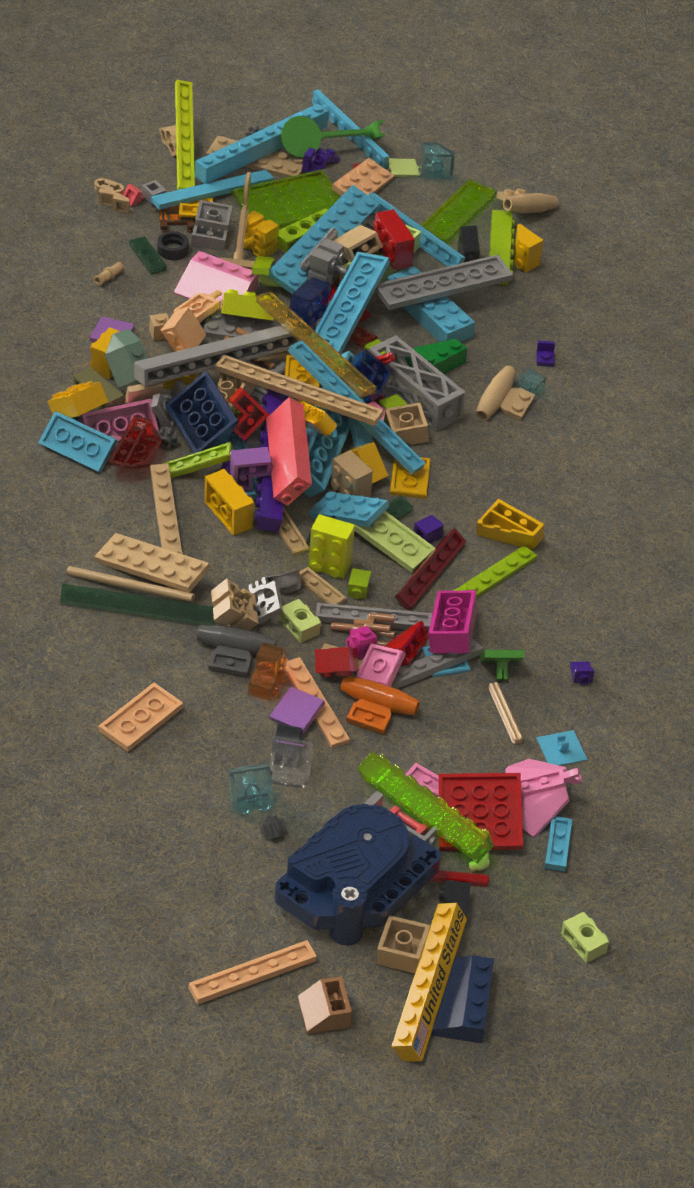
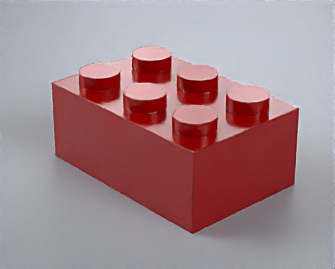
(395, 239)

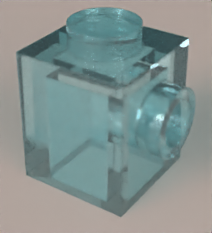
(531, 381)

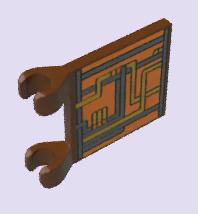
(170, 216)

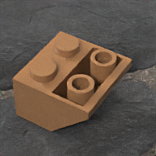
(325, 1006)

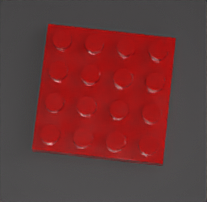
(488, 800)

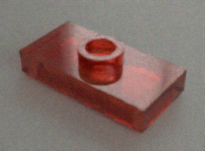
(362, 336)

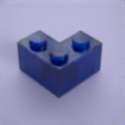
(373, 370)

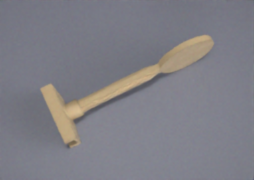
(239, 255)

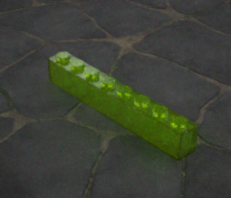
(425, 807)

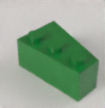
(442, 355)

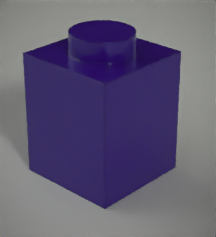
(429, 529)

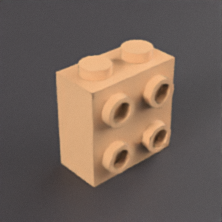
(183, 330)

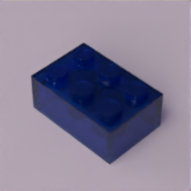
(311, 300)

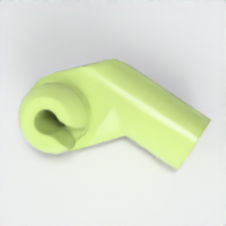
(483, 864)

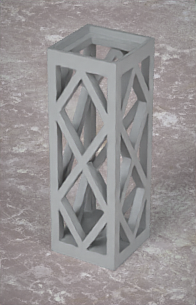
(446, 406)

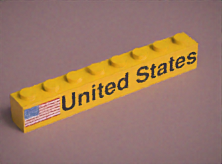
(429, 982)

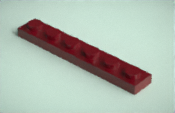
(430, 569)

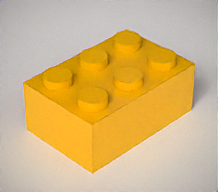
(78, 399)
(229, 502)

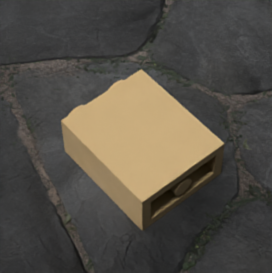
(359, 240)

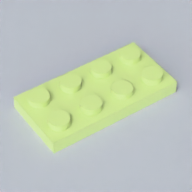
(396, 541)

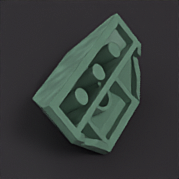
(121, 354)

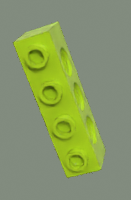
(291, 234)

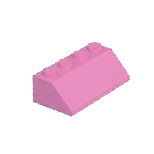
(117, 418)

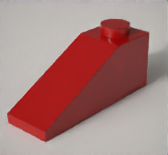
(410, 642)

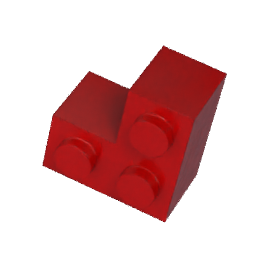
(250, 414)
(336, 660)

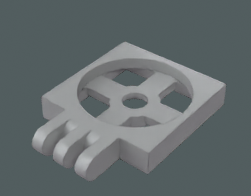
(260, 591)

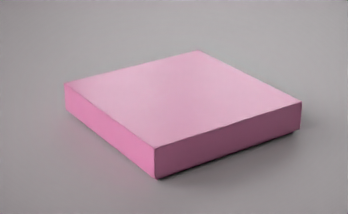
(381, 664)

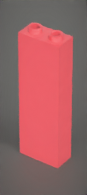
(288, 451)

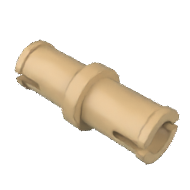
(109, 273)

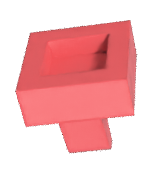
(133, 194)

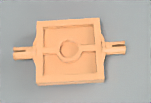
(202, 304)

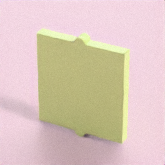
(403, 167)

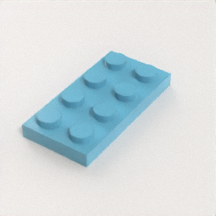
(78, 441)
(350, 508)

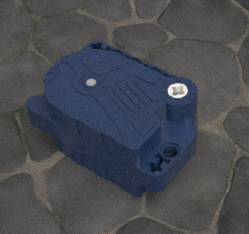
(371, 874)

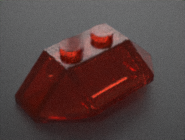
(137, 445)

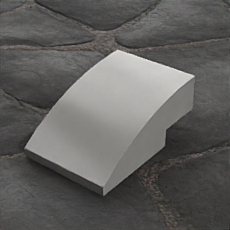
(211, 225)

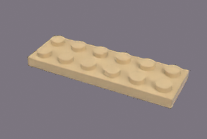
(276, 163)
(152, 562)

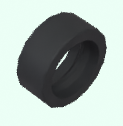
(173, 253)

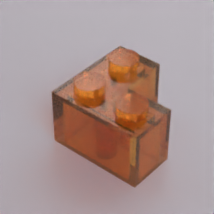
(268, 672)

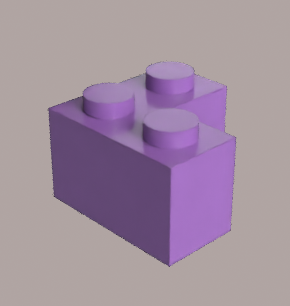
(249, 464)

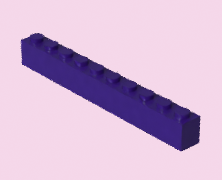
(269, 509)

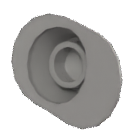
(288, 581)

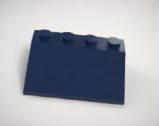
(203, 414)
(465, 1000)

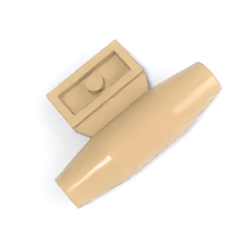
(524, 203)
(501, 395)

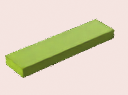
(262, 265)
(200, 460)

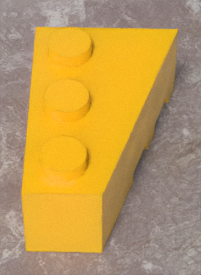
(510, 526)

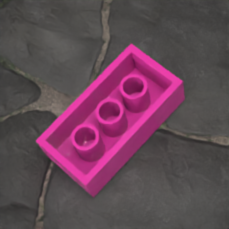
(453, 622)

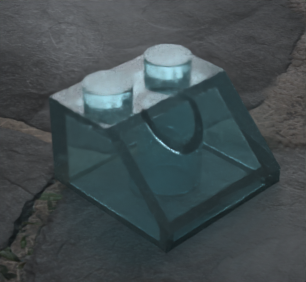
(436, 161)
(250, 788)

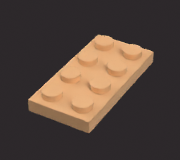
(366, 176)
(140, 717)

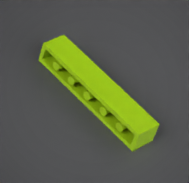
(501, 237)

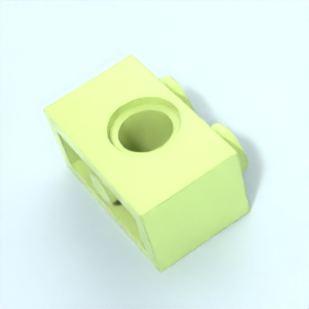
(300, 621)
(585, 937)

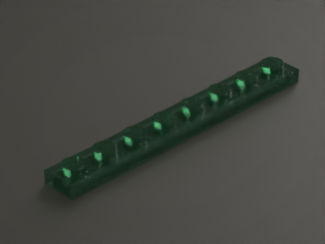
(137, 604)

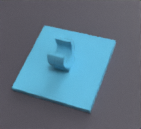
(561, 748)

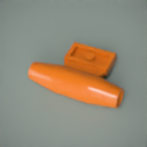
(376, 703)

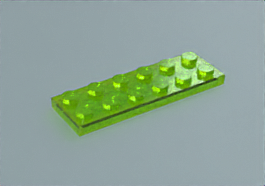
(459, 210)

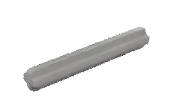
(332, 234)

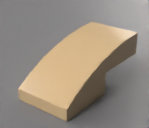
(111, 198)

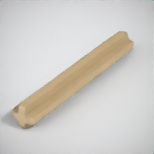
(505, 713)

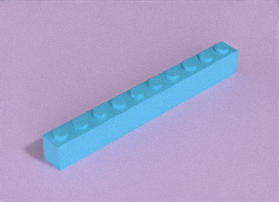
(251, 147)

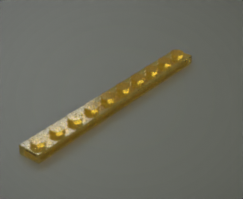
(316, 343)

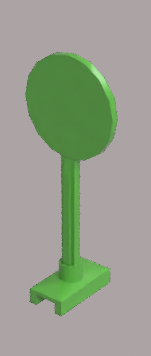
(302, 132)

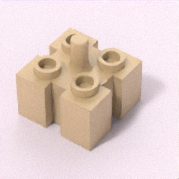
(234, 606)

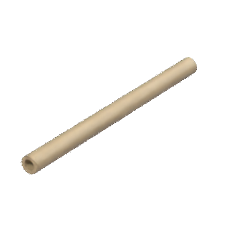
(130, 584)

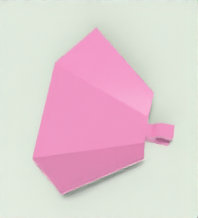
(542, 792)

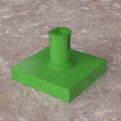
(502, 658)

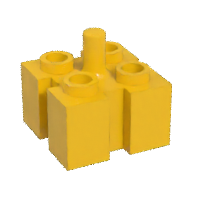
(261, 235)

